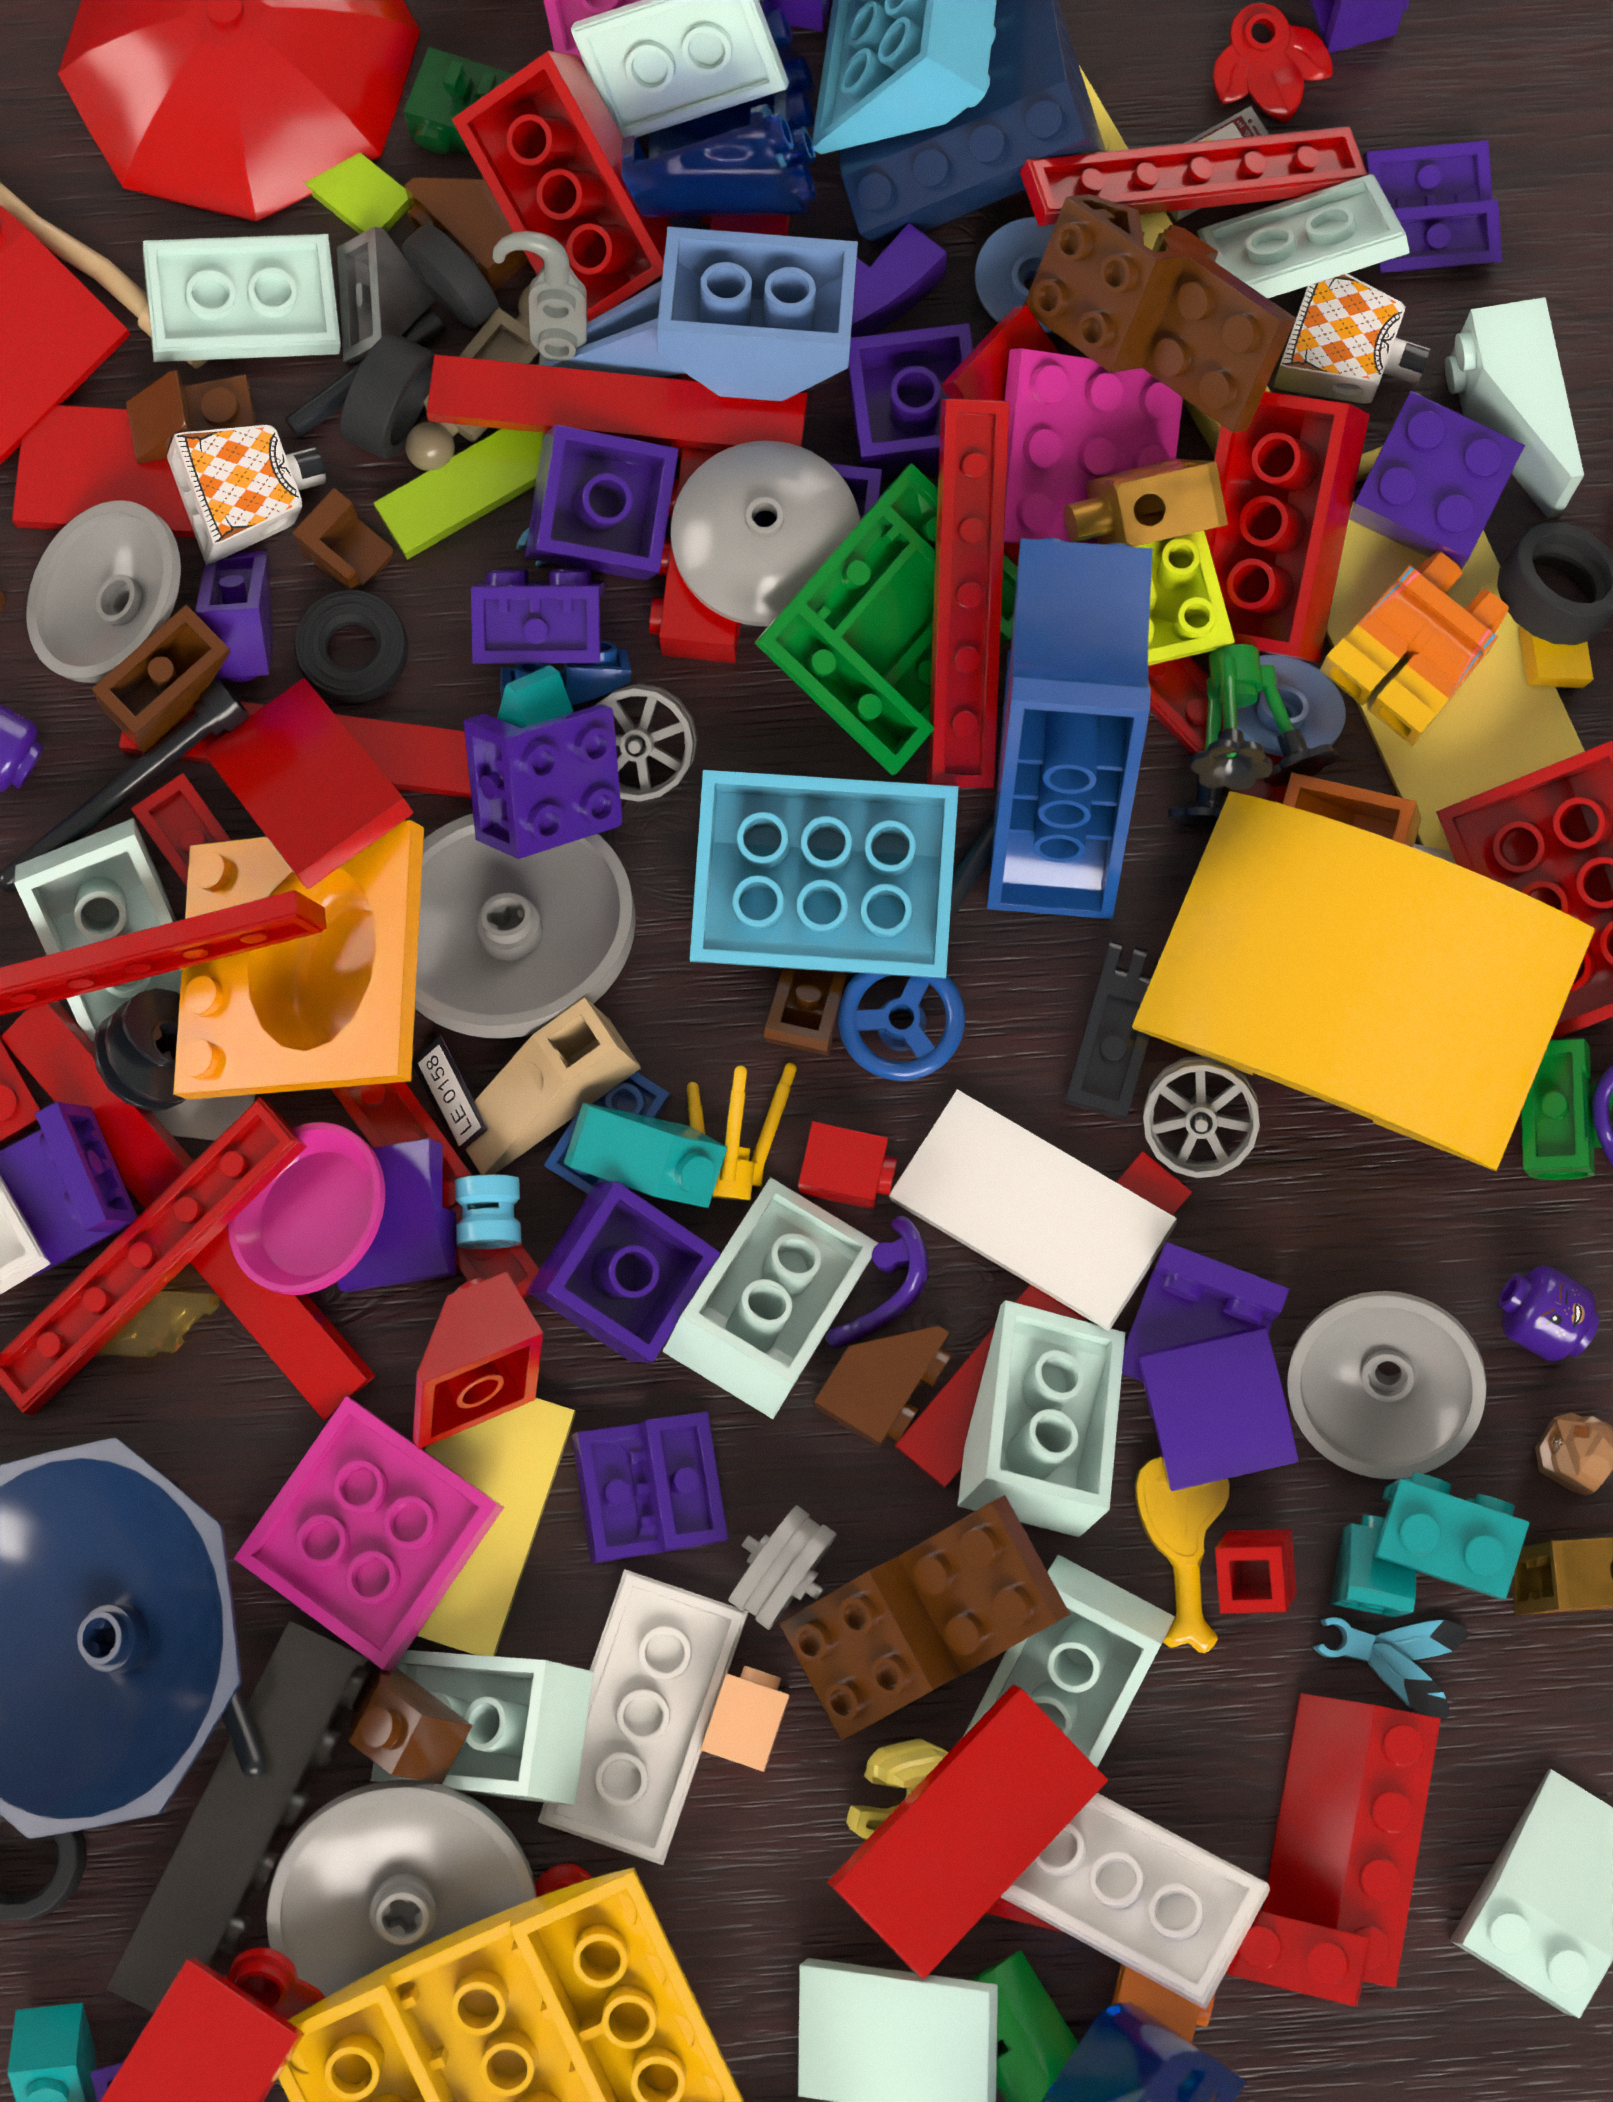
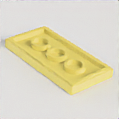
(514, 1464)

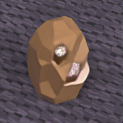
(1576, 1452)

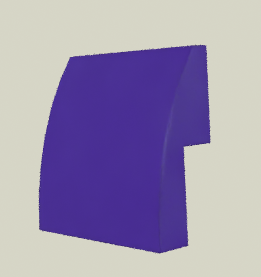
(1441, 203)
(416, 1230)
(1218, 1408)
(649, 1487)

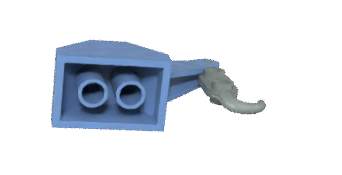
(730, 312)

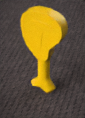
(1177, 1529)

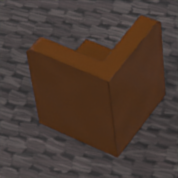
(342, 543)

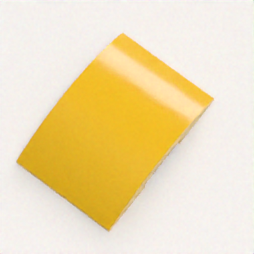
(1365, 976)
(521, 2007)

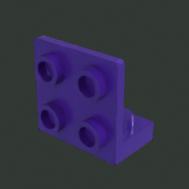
(536, 619)
(543, 780)
(67, 1183)
(1196, 1300)

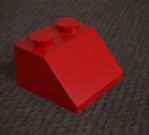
(477, 1360)

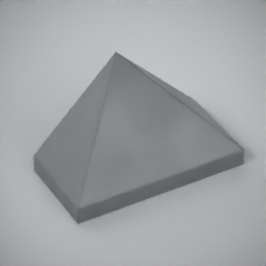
(376, 292)

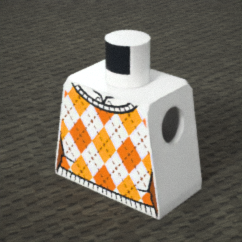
(1347, 343)
(240, 485)

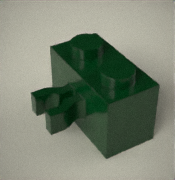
(441, 92)

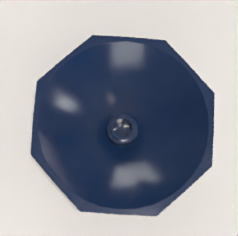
(107, 1637)

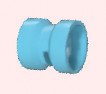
(488, 1211)

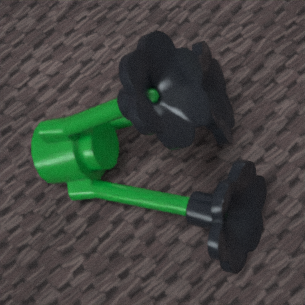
(1227, 758)

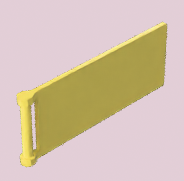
(1491, 725)

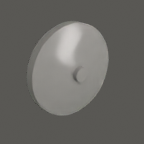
(515, 937)
(389, 1876)

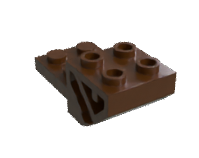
(1158, 308)
(924, 1618)

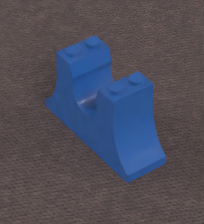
(1071, 727)

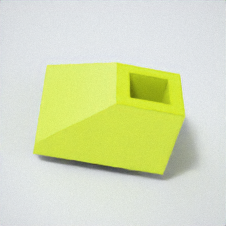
(1185, 600)

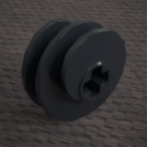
(138, 1050)

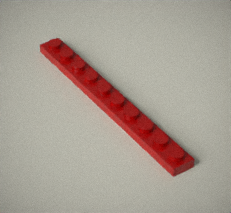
(383, 1112)

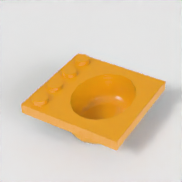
(310, 1007)

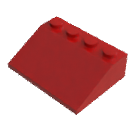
(49, 333)
(1554, 843)

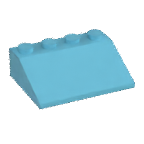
(900, 67)
(824, 874)

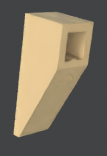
(547, 1081)

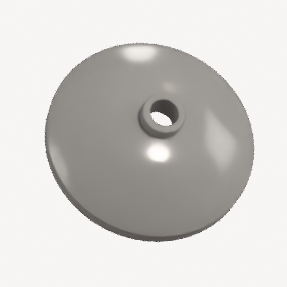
(749, 568)
(102, 589)
(1381, 1421)

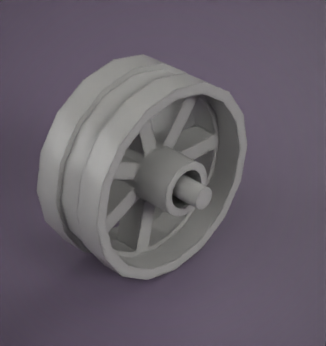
(642, 739)
(1201, 1117)
(782, 1567)

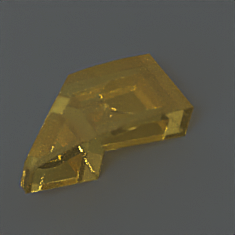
(160, 1325)

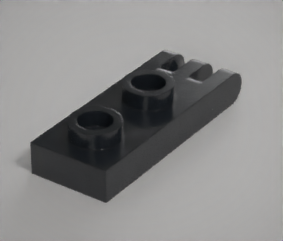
(1110, 1047)

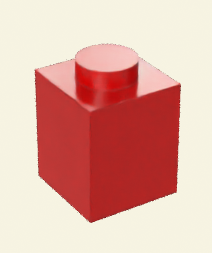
(846, 1166)
(1256, 1571)

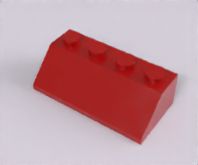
(557, 172)
(1287, 517)
(1353, 1823)

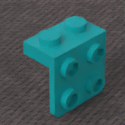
(1450, 1537)

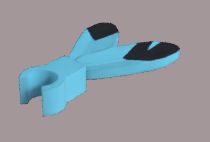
(1392, 1654)

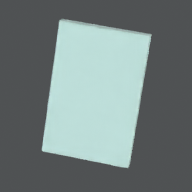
(678, 60)
(1309, 237)
(241, 297)
(894, 2036)

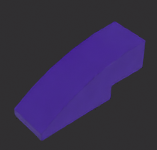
(895, 281)

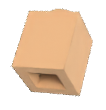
(746, 1718)

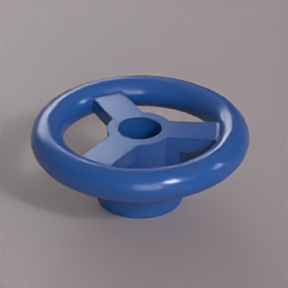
(914, 1037)

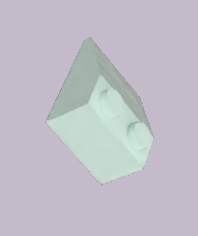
(1515, 385)
(94, 894)
(770, 1298)
(1045, 1420)
(1088, 1662)
(523, 1718)
(1549, 1898)

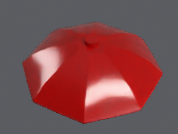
(237, 95)

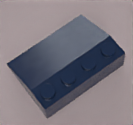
(1029, 112)

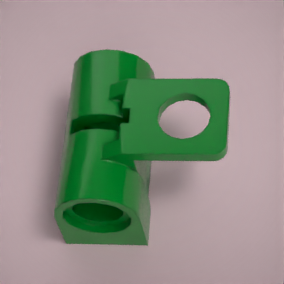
(1559, 1115)
(1030, 2031)

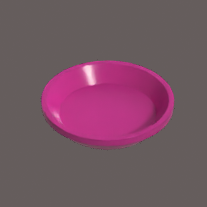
(314, 1215)

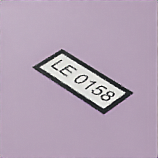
(449, 1095)

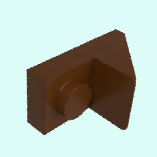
(173, 408)
(805, 1010)

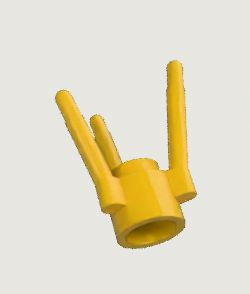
(737, 1172)

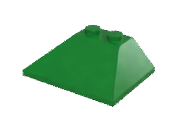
(866, 624)

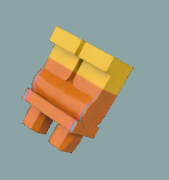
(1431, 631)

